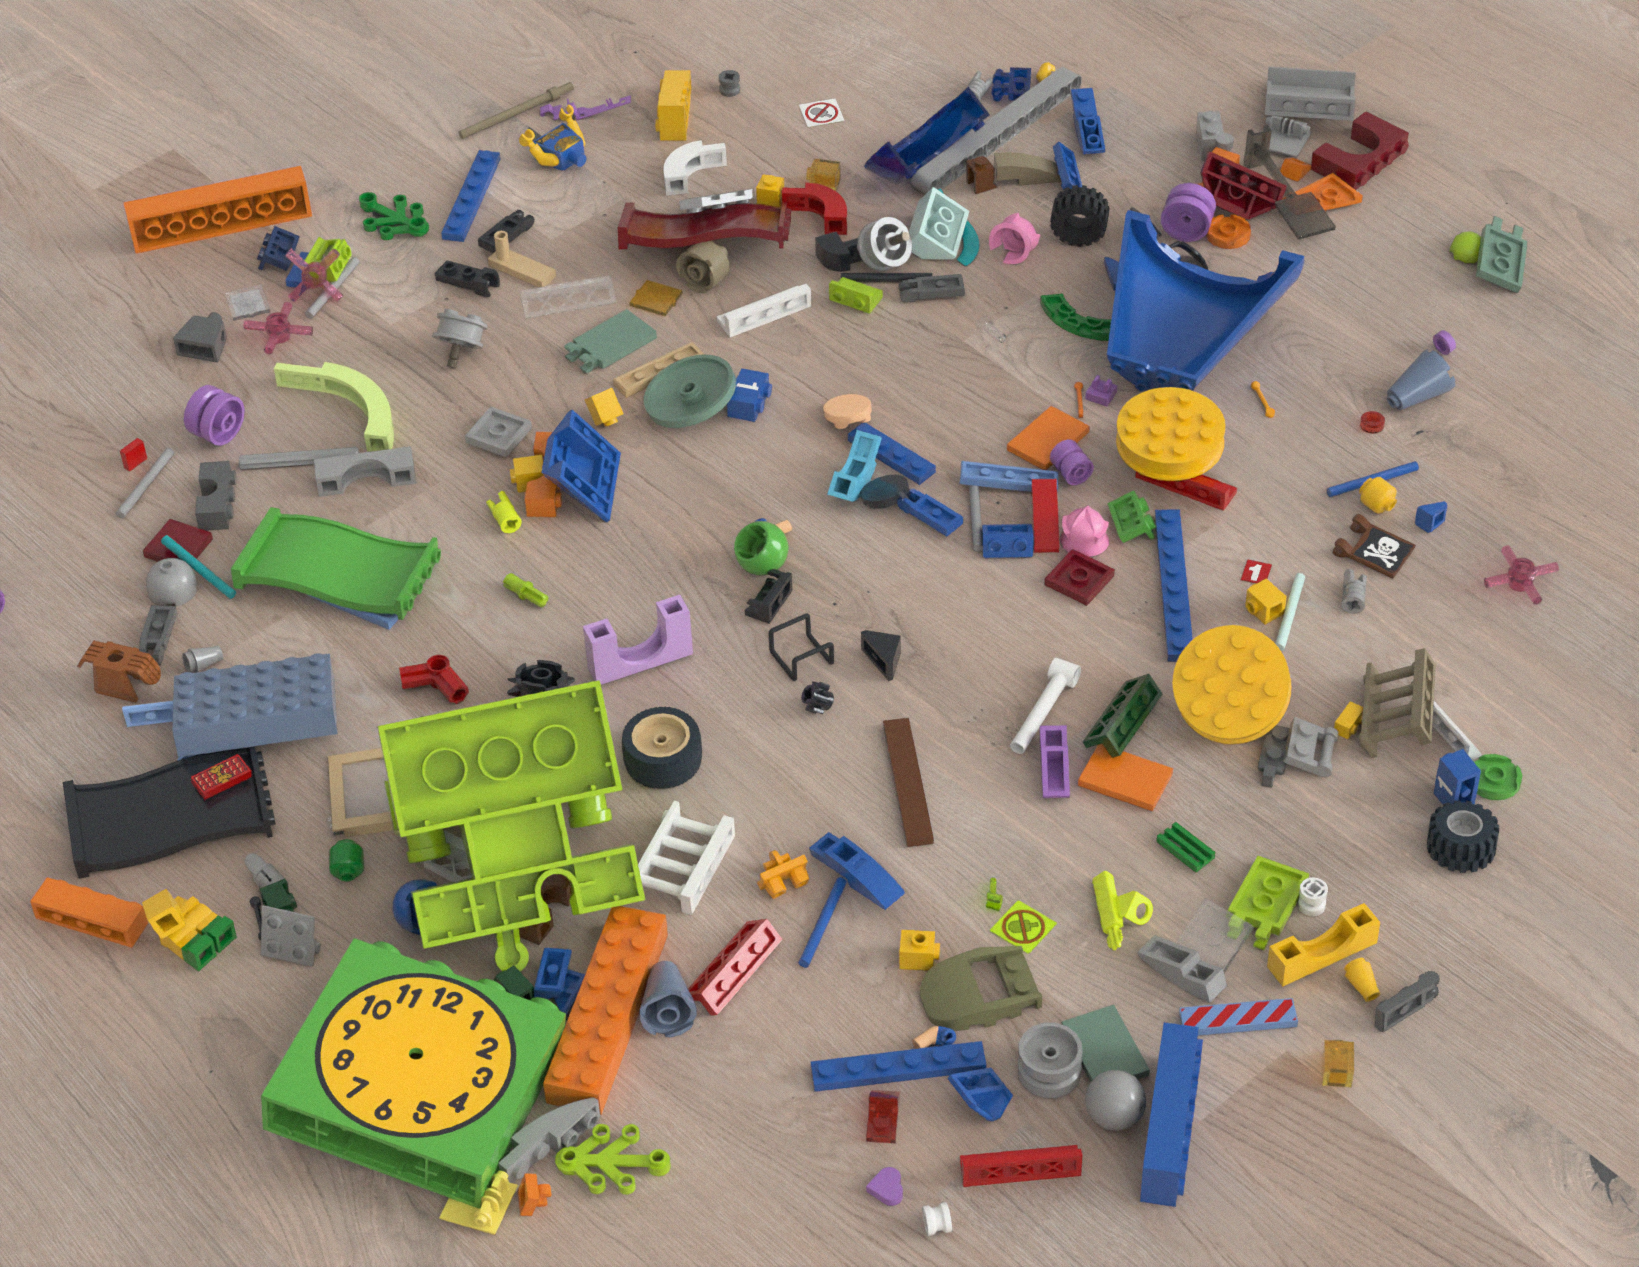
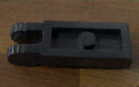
(512, 224)

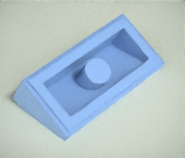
(148, 713)

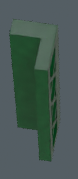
(1124, 715)

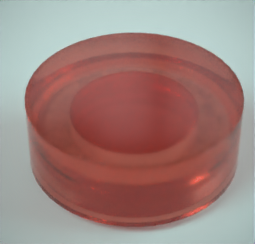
(1372, 422)

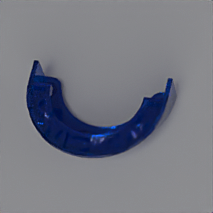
(929, 140)

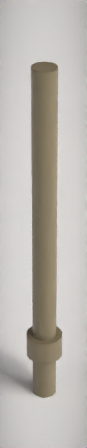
(551, 94)

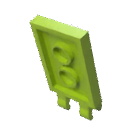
(1267, 897)

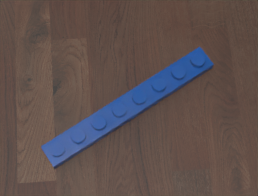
(1173, 582)

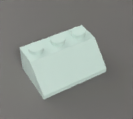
(937, 226)

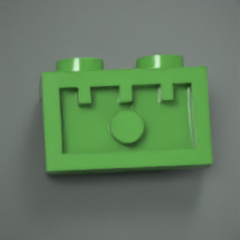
(1131, 516)

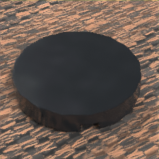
(884, 491)

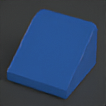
(1431, 516)

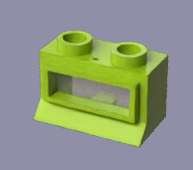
(322, 249)

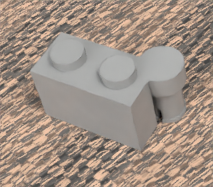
(1211, 134)

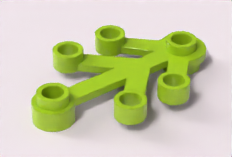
(609, 1159)

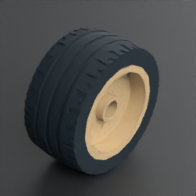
(662, 747)

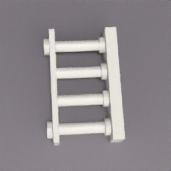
(700, 873)

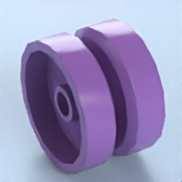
(1188, 212)
(214, 415)

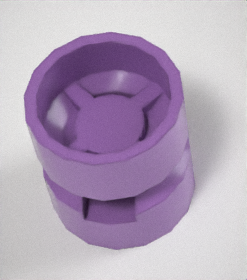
(1071, 462)

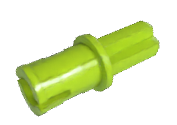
(525, 590)

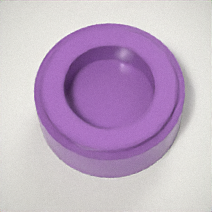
(1444, 342)

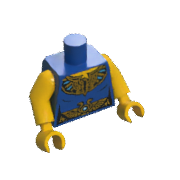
(560, 146)

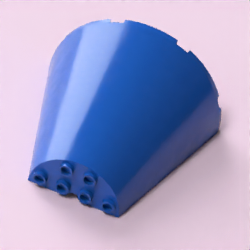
(1178, 318)

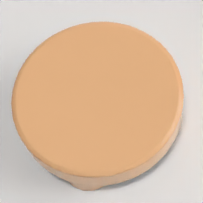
(847, 410)

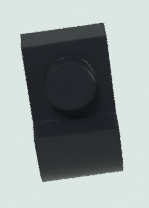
(835, 253)

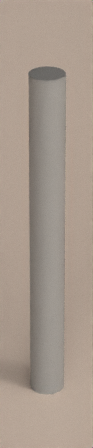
(324, 296)
(144, 483)
(976, 518)

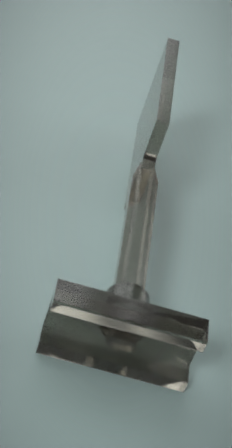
(1301, 211)

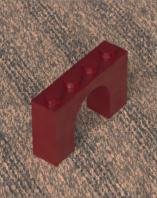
(1356, 169)

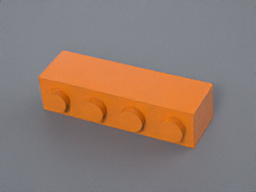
(89, 912)

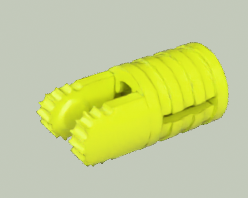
(505, 514)

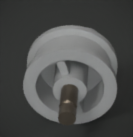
(884, 244)
(459, 332)

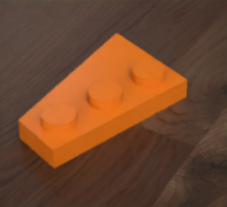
(1332, 192)

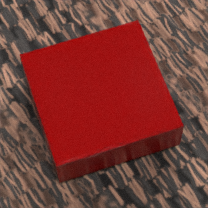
(133, 454)

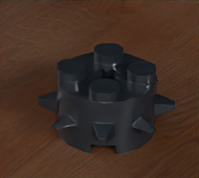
(539, 678)

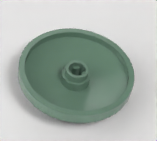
(689, 391)

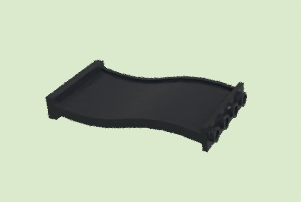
(162, 812)

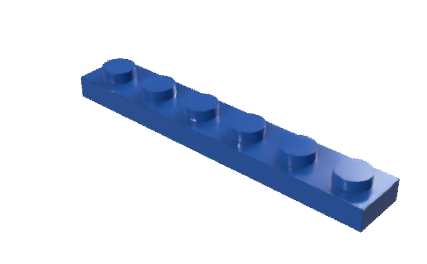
(471, 196)
(897, 1066)

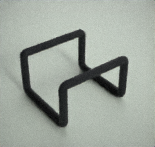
(819, 648)

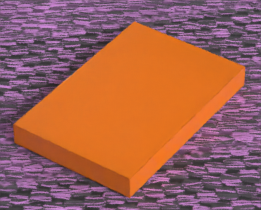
(1043, 434)
(1126, 778)

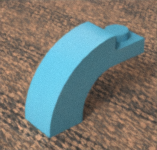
(857, 469)

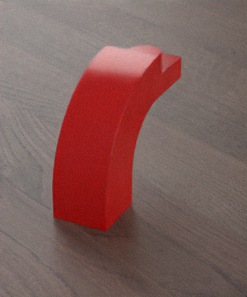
(819, 200)

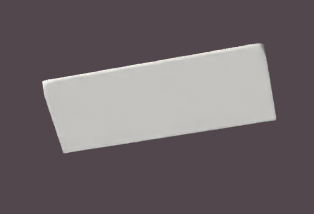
(1452, 733)

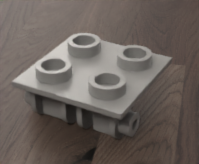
(1287, 138)
(288, 936)

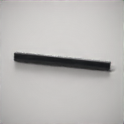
(883, 277)

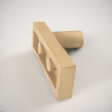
(519, 265)

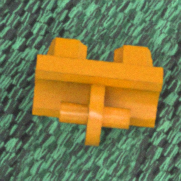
(780, 869)

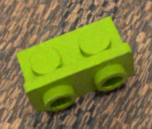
(854, 294)

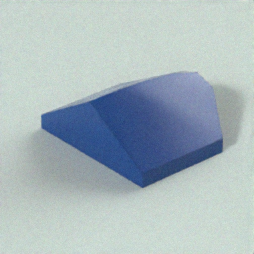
(982, 1092)

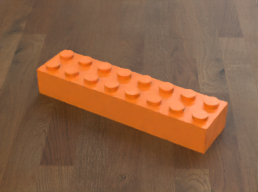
(218, 209)
(606, 1007)

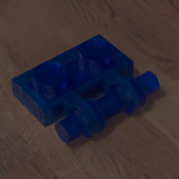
(1018, 79)

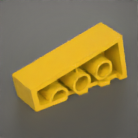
(674, 105)

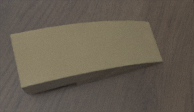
(1025, 168)

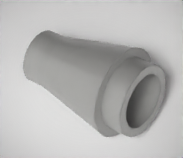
(201, 658)

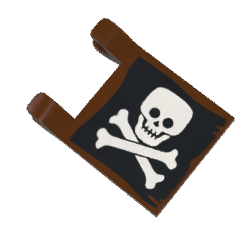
(1375, 548)

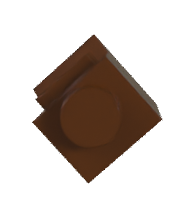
(980, 173)

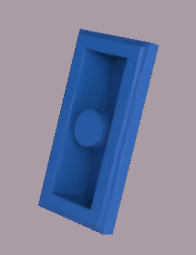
(552, 972)

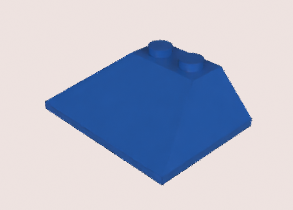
(582, 464)

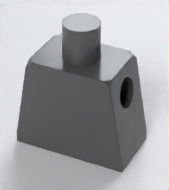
(201, 338)

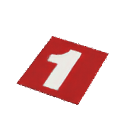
(1256, 571)

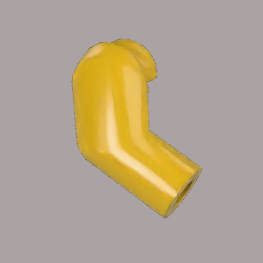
(1044, 71)

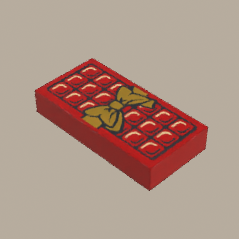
(221, 776)

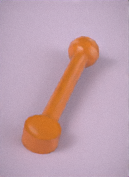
(1079, 386)

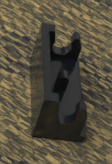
(770, 597)

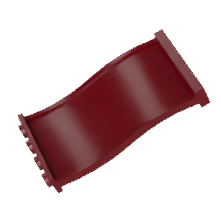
(688, 229)

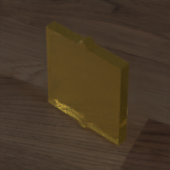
(656, 298)

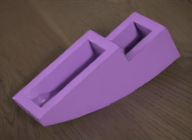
(1054, 761)

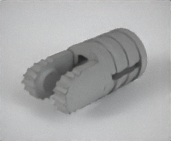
(978, 86)
(1353, 592)
(262, 872)

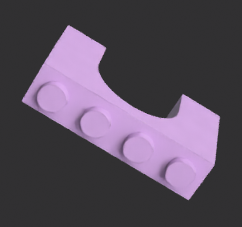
(668, 643)

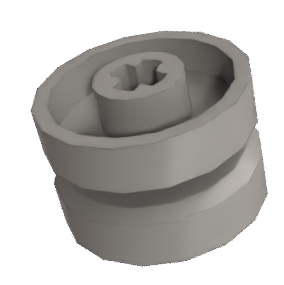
(1049, 1060)

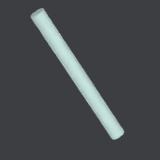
(1290, 611)

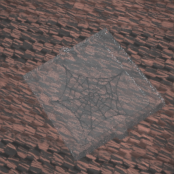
(247, 302)

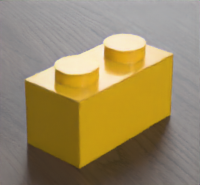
(1349, 720)

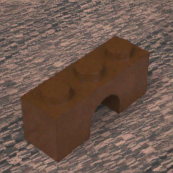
(553, 890)

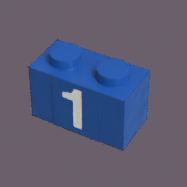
(749, 395)
(1456, 778)

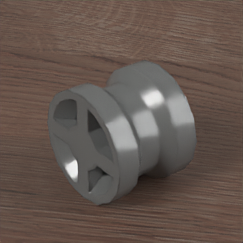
(729, 83)

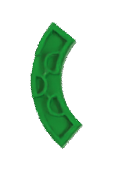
(1066, 317)

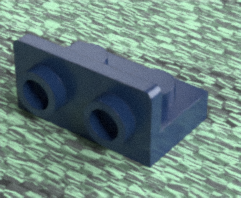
(277, 245)

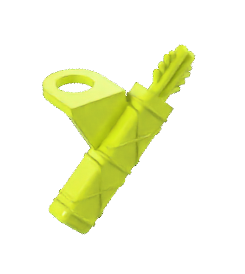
(1114, 908)

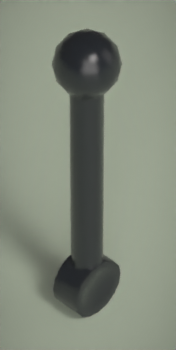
(255, 903)

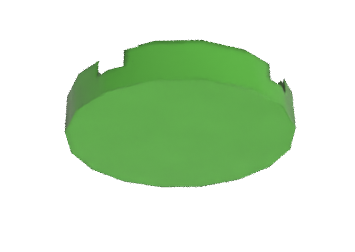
(1498, 777)

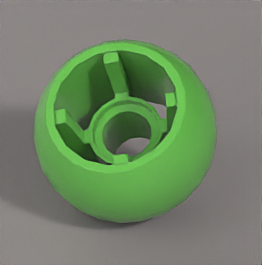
(761, 548)

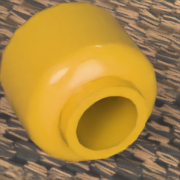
(1378, 495)

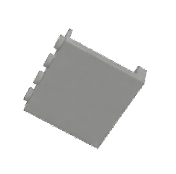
(1310, 93)

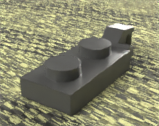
(1273, 755)

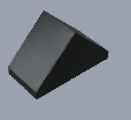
(882, 650)

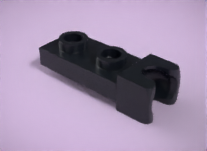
(468, 277)

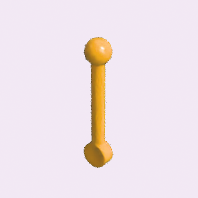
(1270, 412)

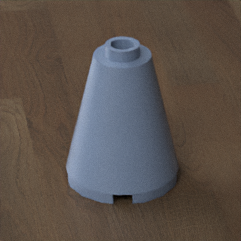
(1421, 381)
(667, 1002)

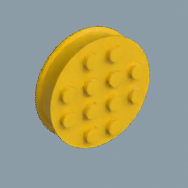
(1170, 433)
(1232, 684)

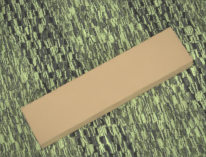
(640, 377)

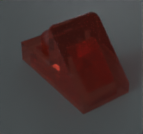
(883, 1116)

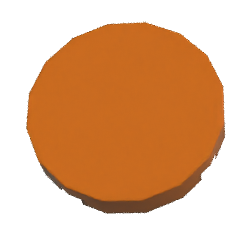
(1229, 231)

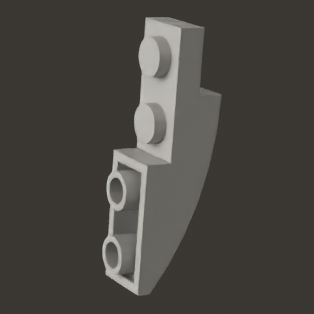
(550, 1131)

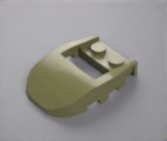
(953, 996)

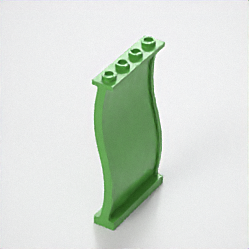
(336, 563)

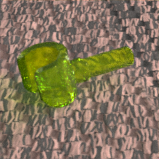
(994, 900)

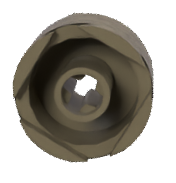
(703, 266)

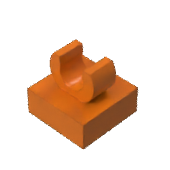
(532, 1194)

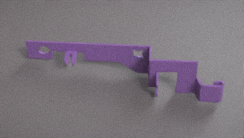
(582, 110)

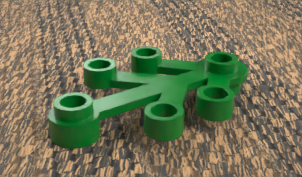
(415, 226)

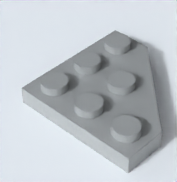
(717, 201)

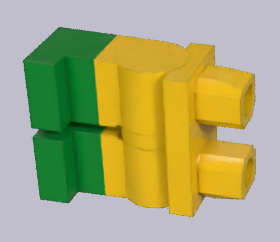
(199, 933)

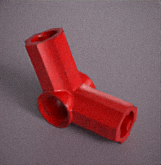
(438, 674)

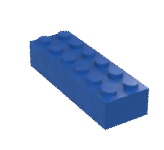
(1171, 1115)

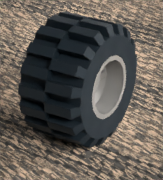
(1462, 836)

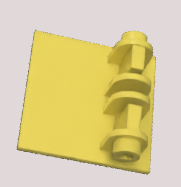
(493, 1207)

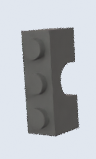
(214, 506)

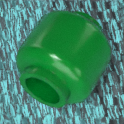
(346, 860)

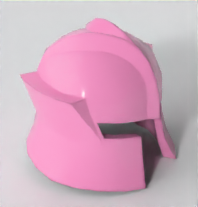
(1017, 236)
(1084, 532)

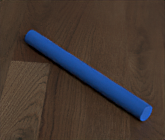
(1386, 474)
(822, 922)

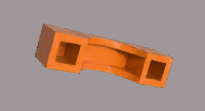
(542, 494)

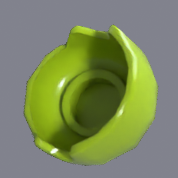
(1466, 247)

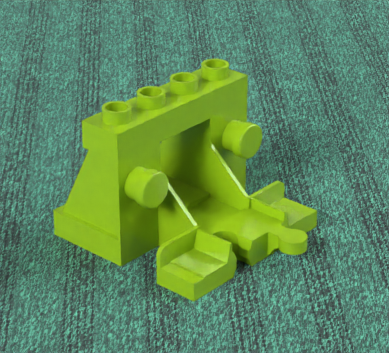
(503, 781)

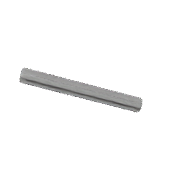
(292, 458)

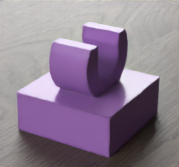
(1101, 391)

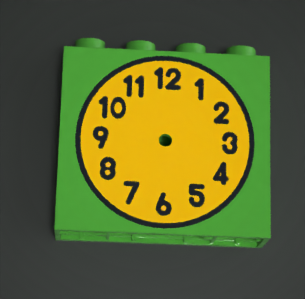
(414, 1071)

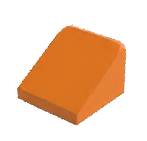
(1294, 169)

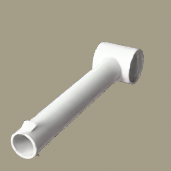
(1060, 675)

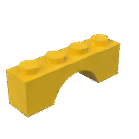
(1348, 935)

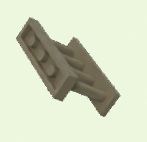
(1419, 708)

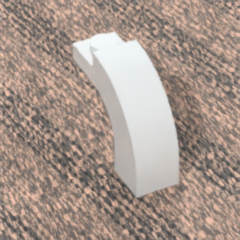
(688, 159)

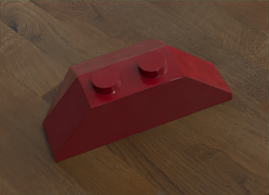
(1239, 188)

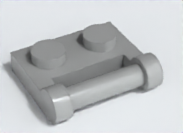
(1302, 745)

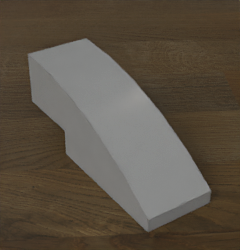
(1183, 968)

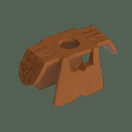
(114, 663)

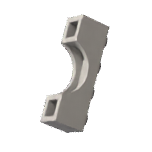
(337, 472)

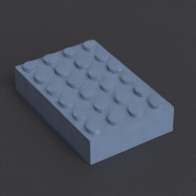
(254, 705)

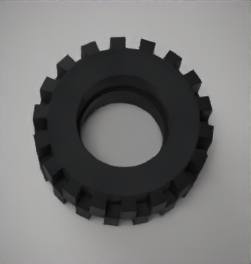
(1082, 202)

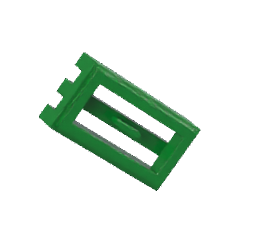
(1189, 845)

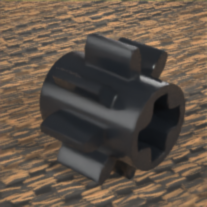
(817, 697)

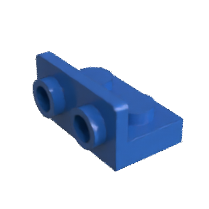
(1007, 540)

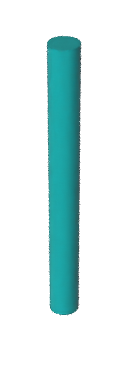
(198, 567)

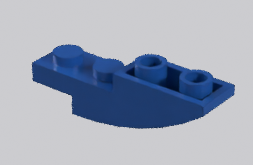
(1087, 121)
(858, 868)

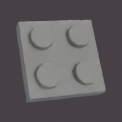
(498, 431)

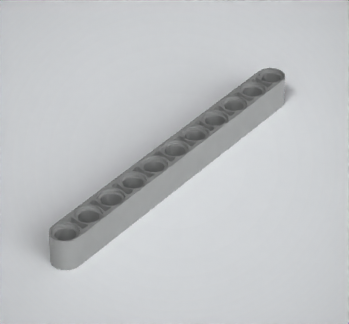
(997, 130)

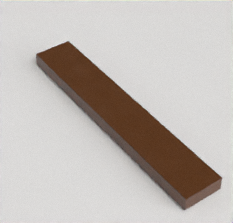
(908, 782)

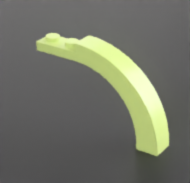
(349, 385)

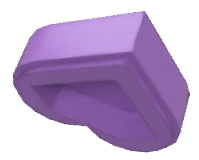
(886, 1186)

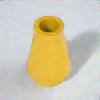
(1362, 978)

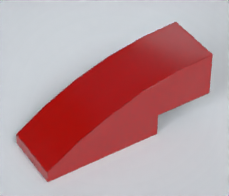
(1045, 515)

